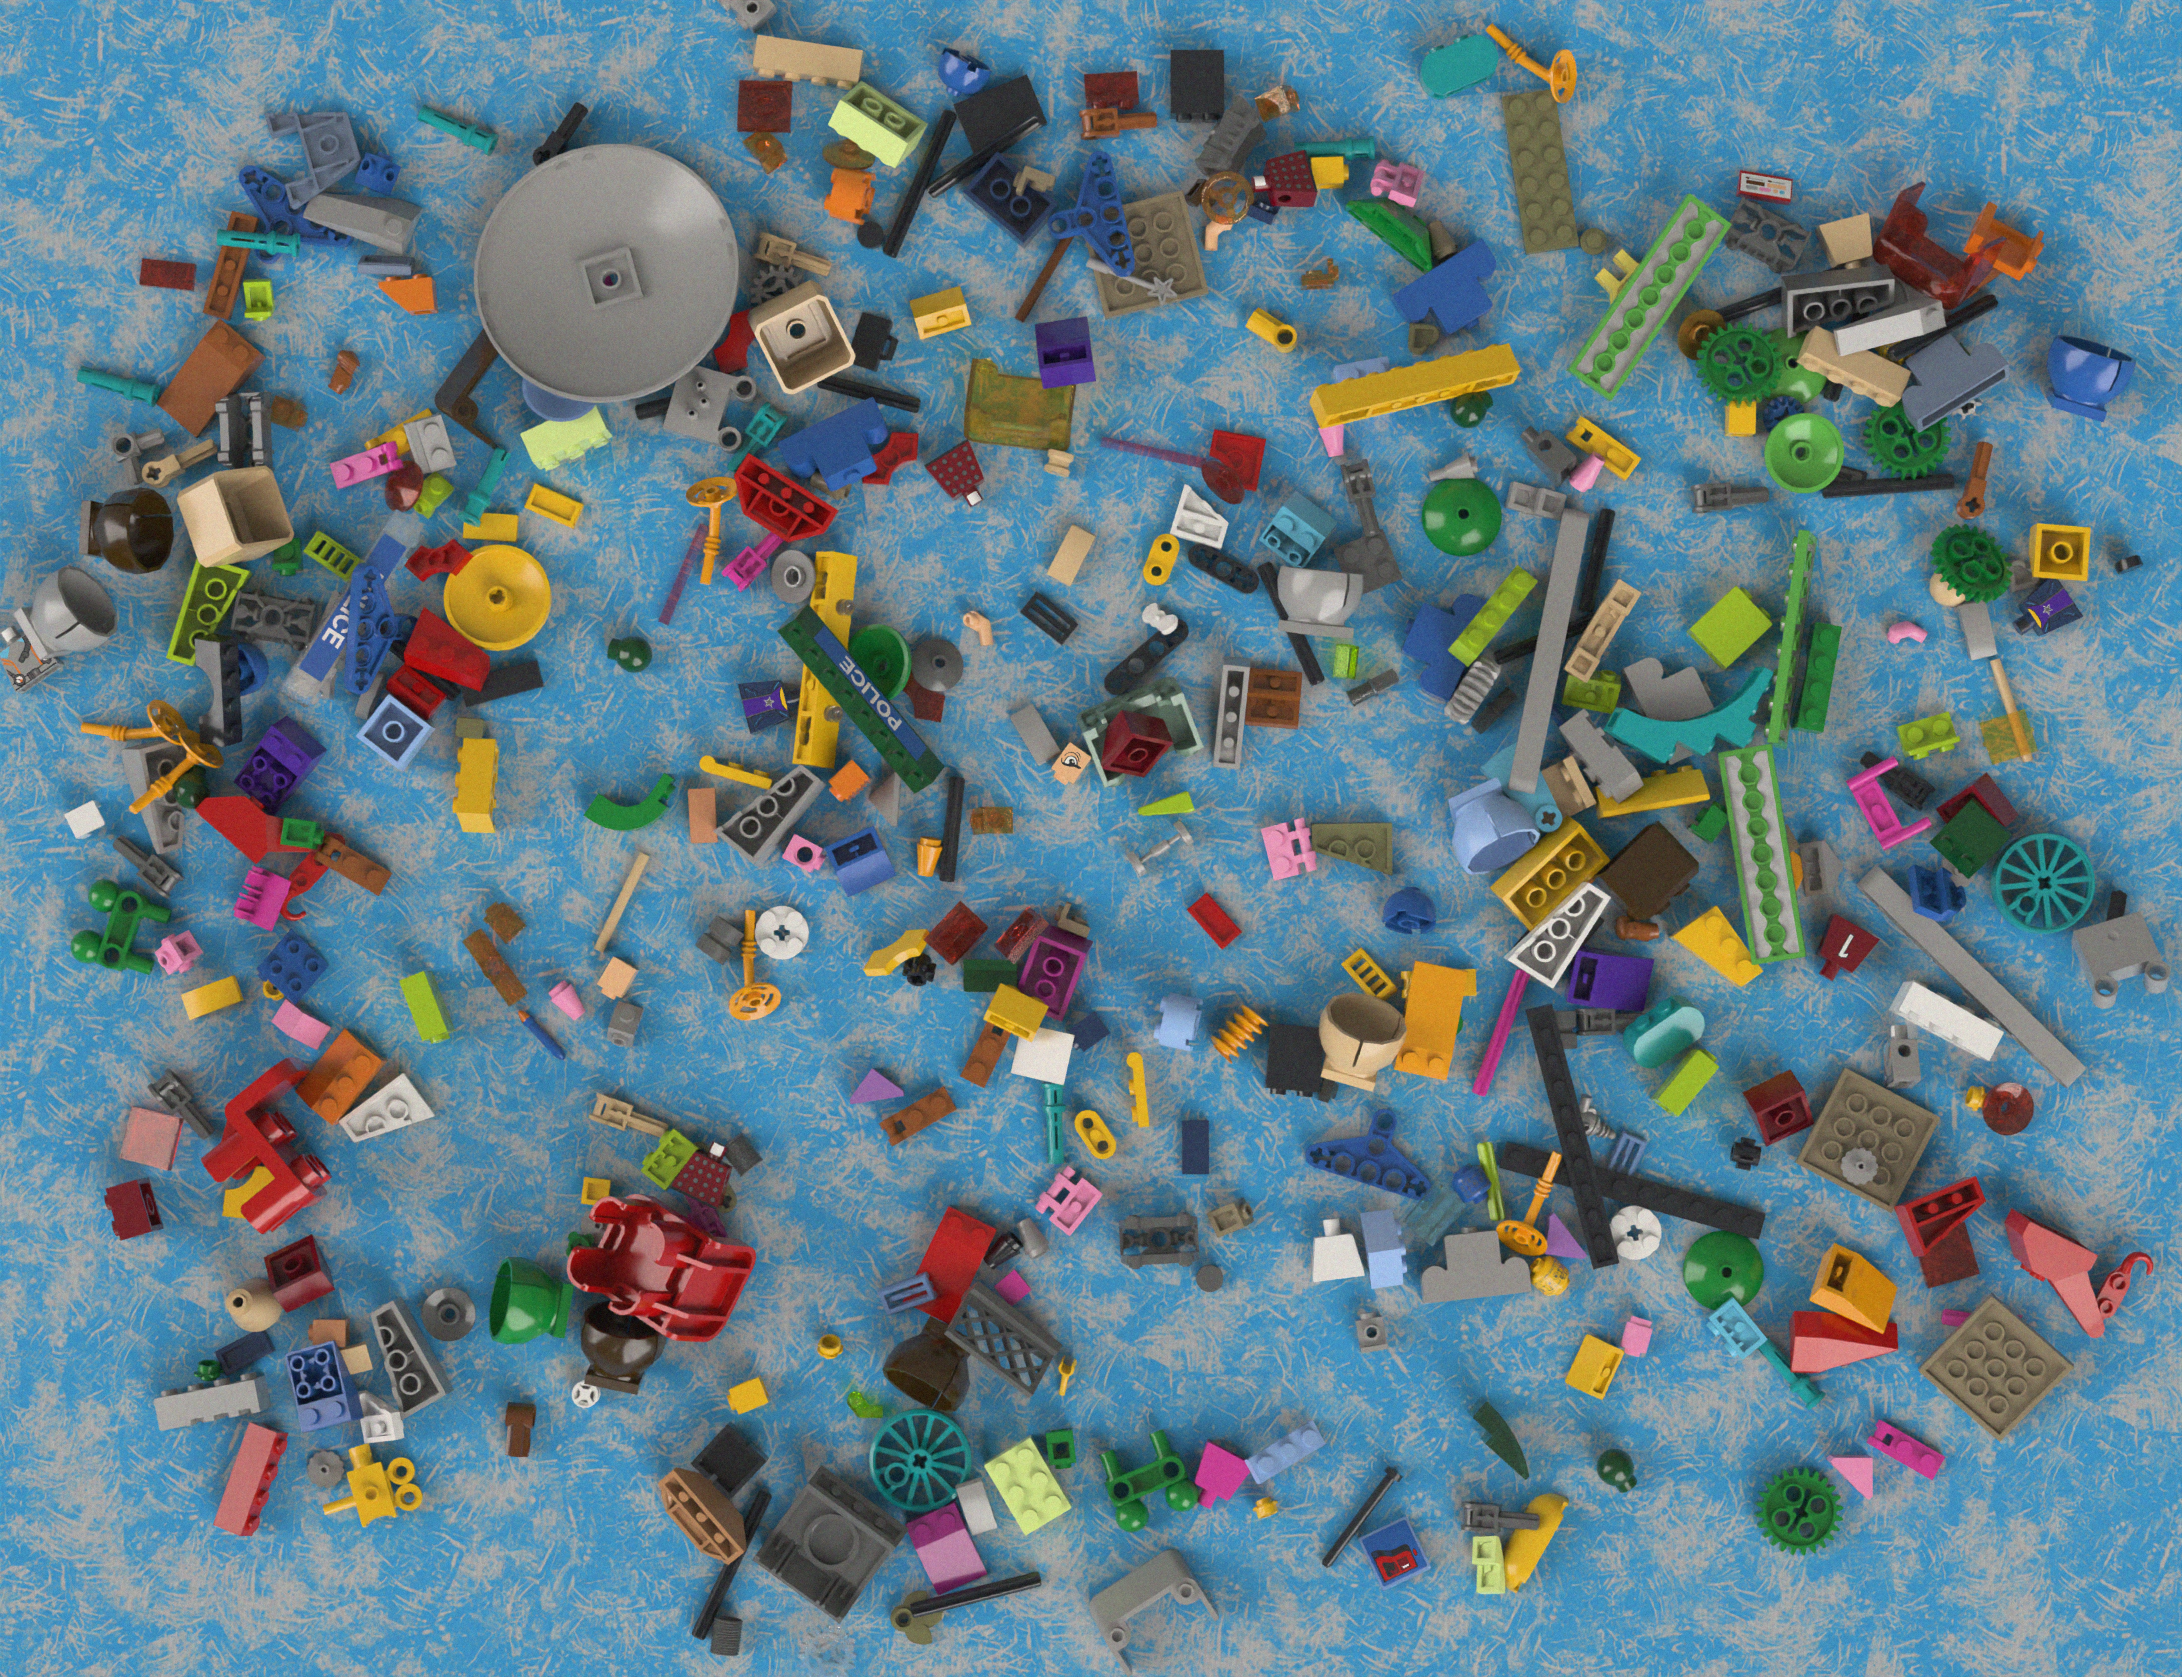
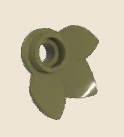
(915, 1628)

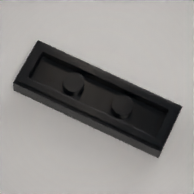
(505, 684)

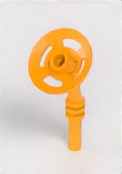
(1557, 76)
(713, 499)
(162, 726)
(196, 754)
(751, 991)
(1525, 1229)

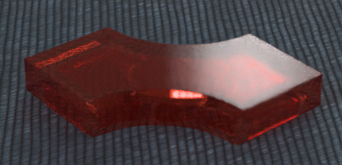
(927, 704)

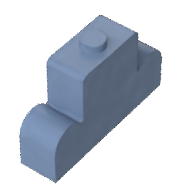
(1949, 379)

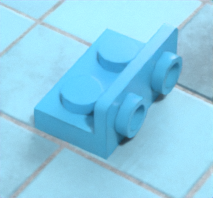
(1736, 1328)

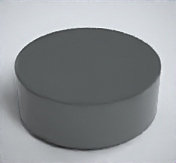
(1209, 1278)

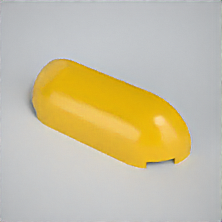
(1527, 1546)

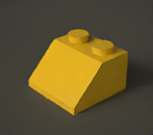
(2059, 551)

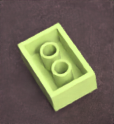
(877, 124)
(559, 440)
(1028, 1485)

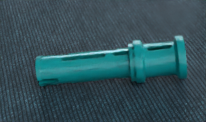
(469, 134)
(1348, 148)
(273, 239)
(130, 388)
(479, 497)
(1054, 1108)
(1798, 1382)

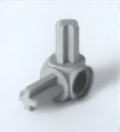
(138, 443)

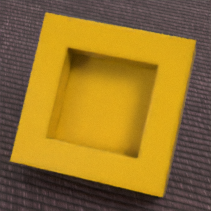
(595, 1189)

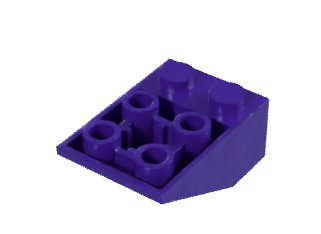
(1064, 352)
(280, 764)
(1608, 979)

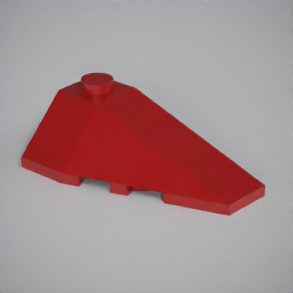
(1832, 1340)

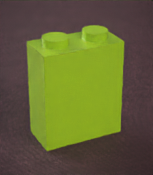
(1730, 627)
(427, 1007)
(1685, 1081)

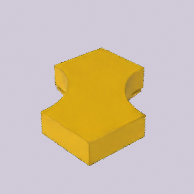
(887, 959)
(237, 1197)

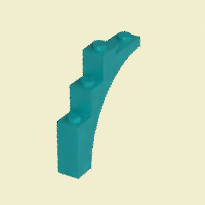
(1696, 734)

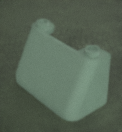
(1157, 699)

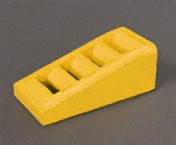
(1360, 954)

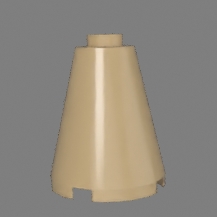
(253, 1305)

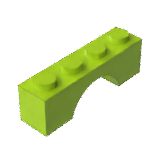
(1492, 615)

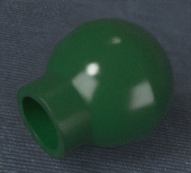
(1470, 408)
(630, 653)
(192, 788)
(1616, 1469)

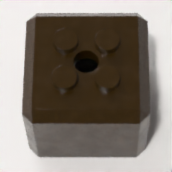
(1647, 873)

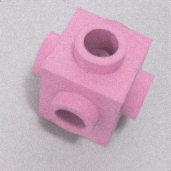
(178, 952)

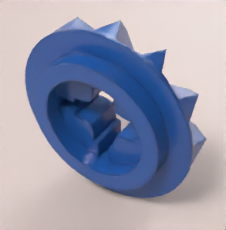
(1777, 407)

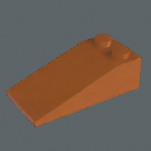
(211, 372)

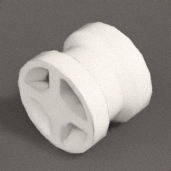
(582, 1396)

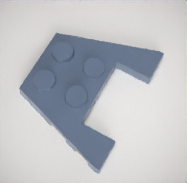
(328, 147)

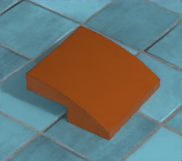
(1273, 698)

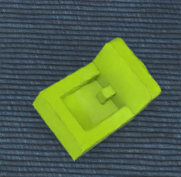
(259, 299)
(434, 492)

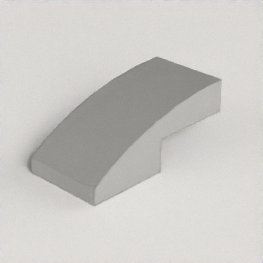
(1535, 501)
(1977, 629)
(1035, 734)
(976, 1506)

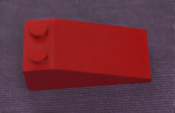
(953, 1261)

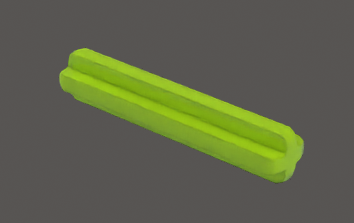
(1489, 1166)

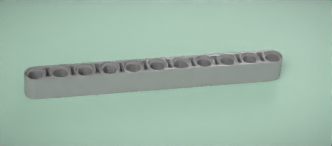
(1548, 651)
(1971, 978)

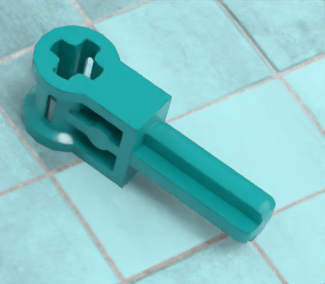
(761, 432)

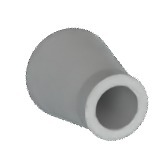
(1032, 1239)

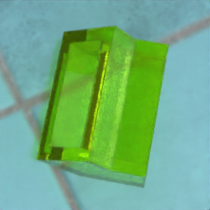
(1345, 661)

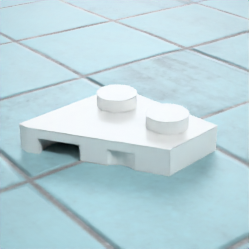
(1198, 521)
(380, 1419)

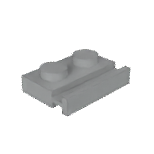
(430, 443)

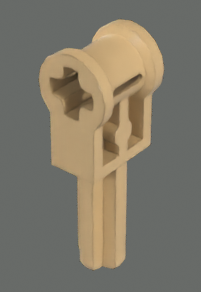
(785, 252)
(176, 464)
(620, 1114)

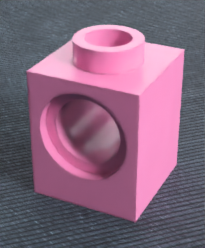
(792, 851)

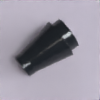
(1004, 1249)

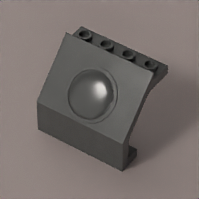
(830, 1544)

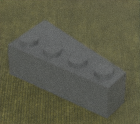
(1833, 295)

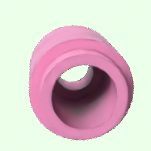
(1636, 1336)

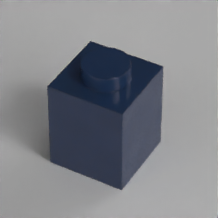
(1088, 1032)

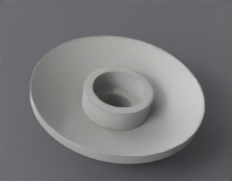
(785, 576)

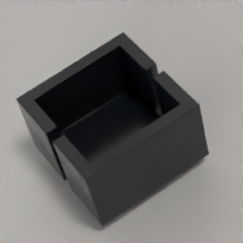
(730, 1460)

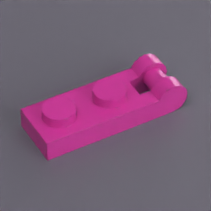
(366, 465)
(1906, 1450)

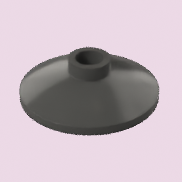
(931, 676)
(435, 1316)

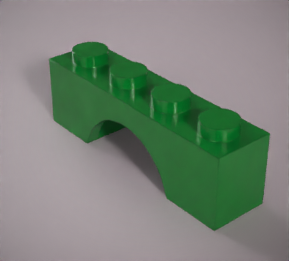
(1818, 678)

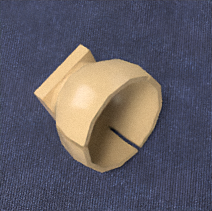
(1359, 1038)

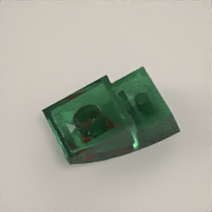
(1499, 1436)

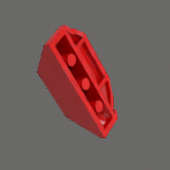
(780, 503)

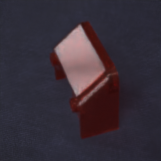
(1925, 263)

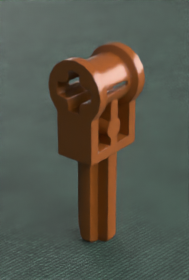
(1107, 122)
(1976, 484)

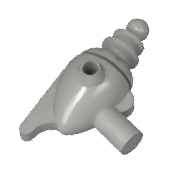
(1592, 1121)

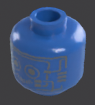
(1471, 1183)

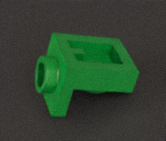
(288, 558)
(302, 833)

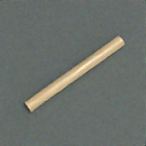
(2006, 694)
(621, 902)

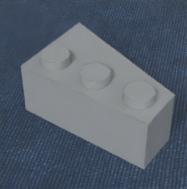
(1600, 758)

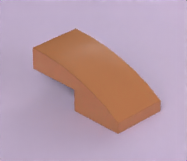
(702, 815)

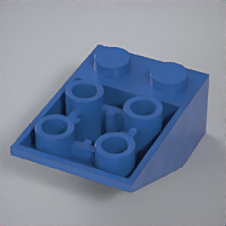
(322, 1387)

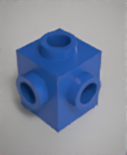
(378, 173)

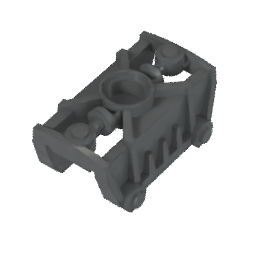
(1231, 140)
(1760, 247)
(236, 426)
(273, 633)
(1166, 1253)

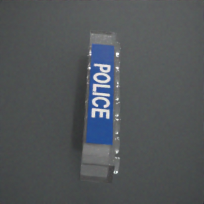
(330, 638)

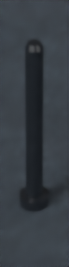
(1362, 1515)

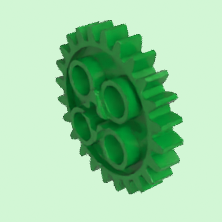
(1717, 374)
(1884, 445)
(1971, 563)
(1821, 1521)

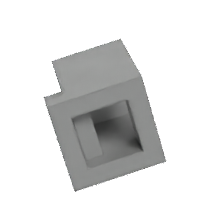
(1374, 1343)

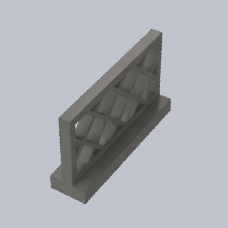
(1010, 1324)

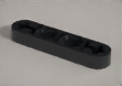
(1148, 659)

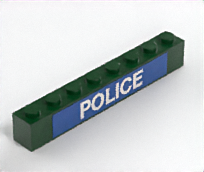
(861, 698)

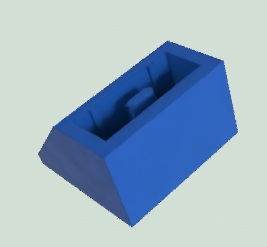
(860, 861)

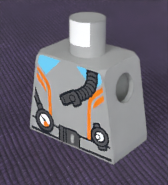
(23, 663)
(1898, 1070)

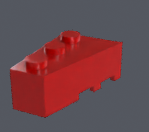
(446, 653)
(1938, 1212)

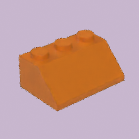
(340, 1077)

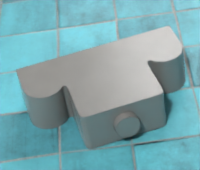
(1668, 698)
(1473, 1269)

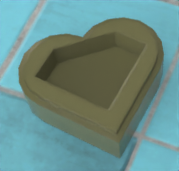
(1421, 336)

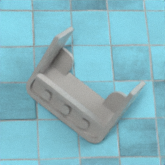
(1139, 1589)

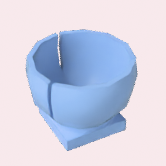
(1490, 828)

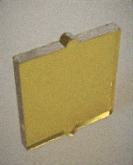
(2008, 736)

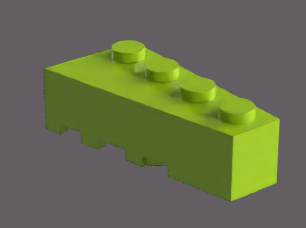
(205, 607)

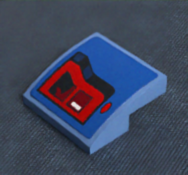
(1394, 1553)

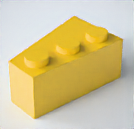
(1718, 946)

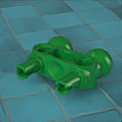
(121, 930)
(1179, 1494)

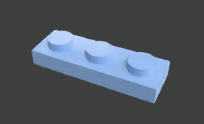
(1284, 1452)

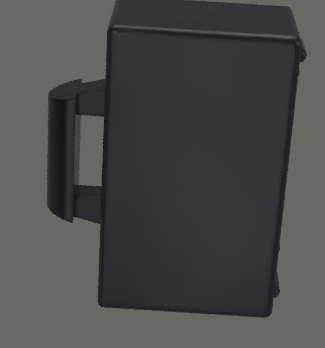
(871, 341)

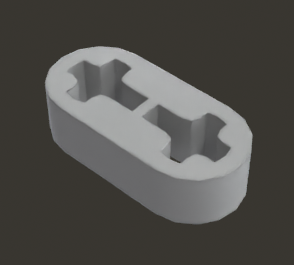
(369, 699)

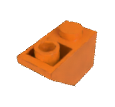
(414, 295)

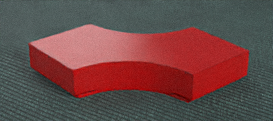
(733, 352)
(899, 450)
(448, 558)

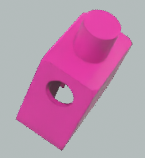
(1219, 1473)

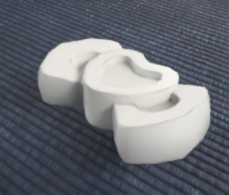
(1159, 619)

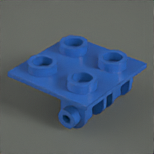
(292, 967)

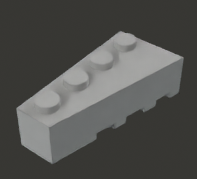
(212, 1402)

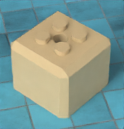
(814, 353)
(235, 516)

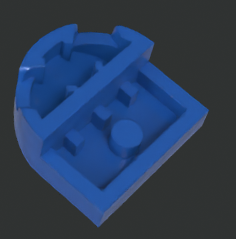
(1935, 893)

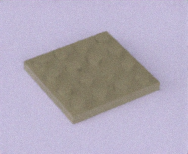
(1161, 248)
(1873, 1119)
(1995, 1367)

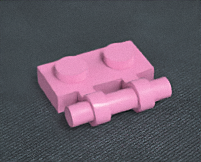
(1400, 182)
(1282, 850)
(1075, 1206)

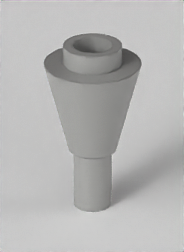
(1458, 469)

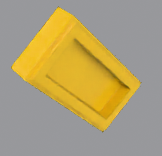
(554, 506)
(494, 528)

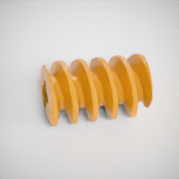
(1237, 1033)

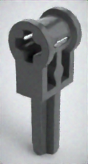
(1360, 490)
(1721, 497)
(152, 869)
(1603, 1021)
(177, 1098)
(1490, 1518)

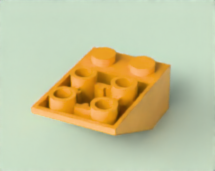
(1853, 1288)

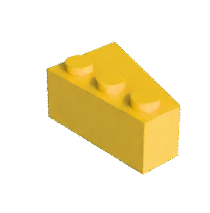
(476, 784)

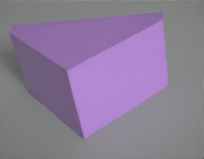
(876, 1087)
(1560, 1240)

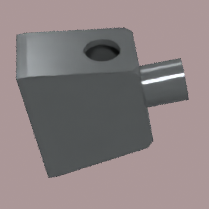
(1556, 462)

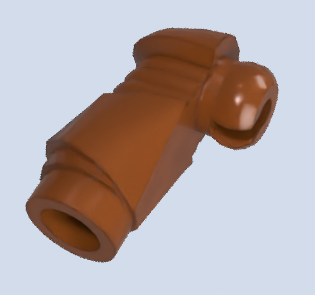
(344, 371)
(1635, 930)

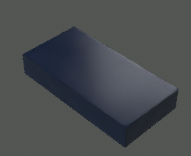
(1195, 1146)
(244, 1351)

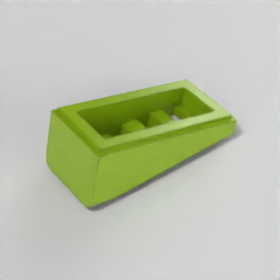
(314, 544)
(1171, 805)

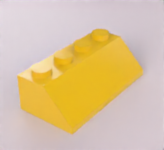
(1658, 792)
(1549, 873)

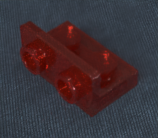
(1111, 90)
(956, 933)

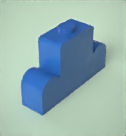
(1450, 291)
(837, 446)
(1431, 637)

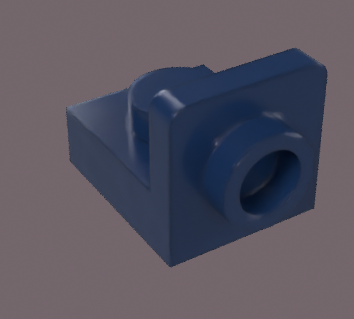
(1262, 209)

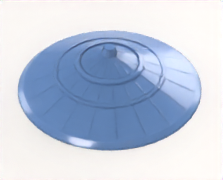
(552, 406)

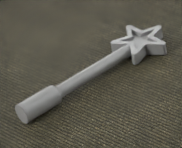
(1158, 289)

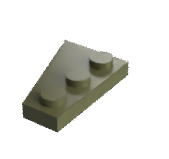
(1356, 842)

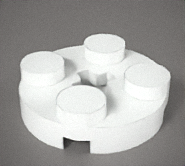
(792, 943)
(1642, 1219)

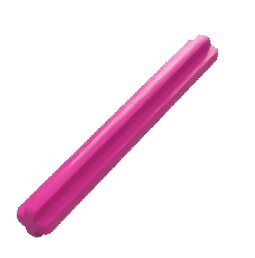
(1501, 1032)

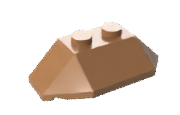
(703, 1514)

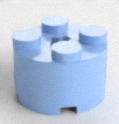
(1179, 1021)

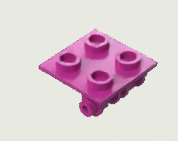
(263, 898)

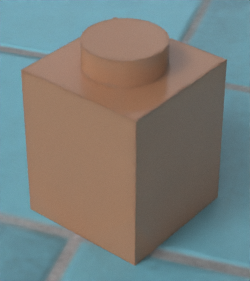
(330, 1329)

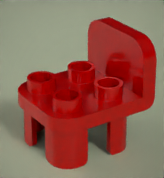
(265, 1138)
(662, 1268)

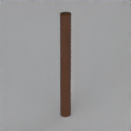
(1043, 278)

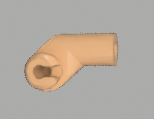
(1211, 234)
(981, 625)

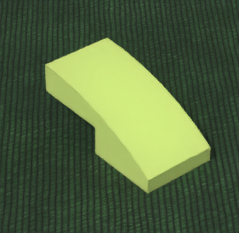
(1490, 1565)

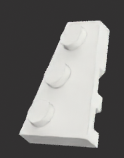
(387, 1110)

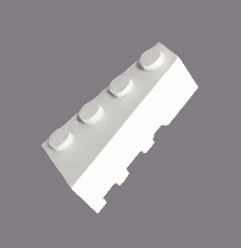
(1559, 935)
(1946, 1020)

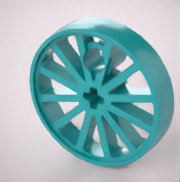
(2051, 882)
(909, 1466)

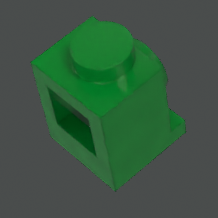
(1709, 822)
(1056, 1437)

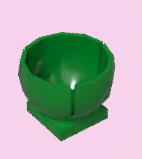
(527, 1302)

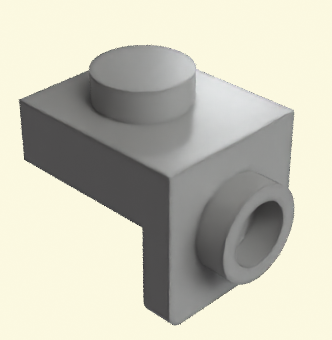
(624, 1024)

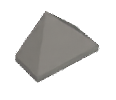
(887, 799)
(1819, 868)

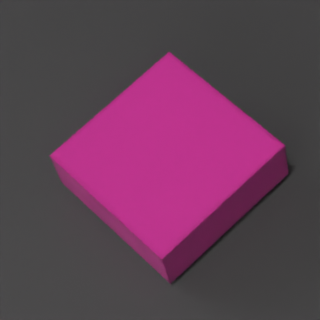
(1012, 1288)

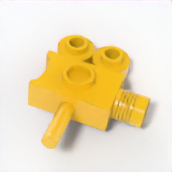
(373, 1488)

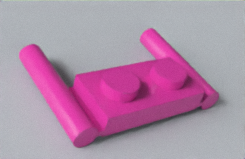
(1877, 808)

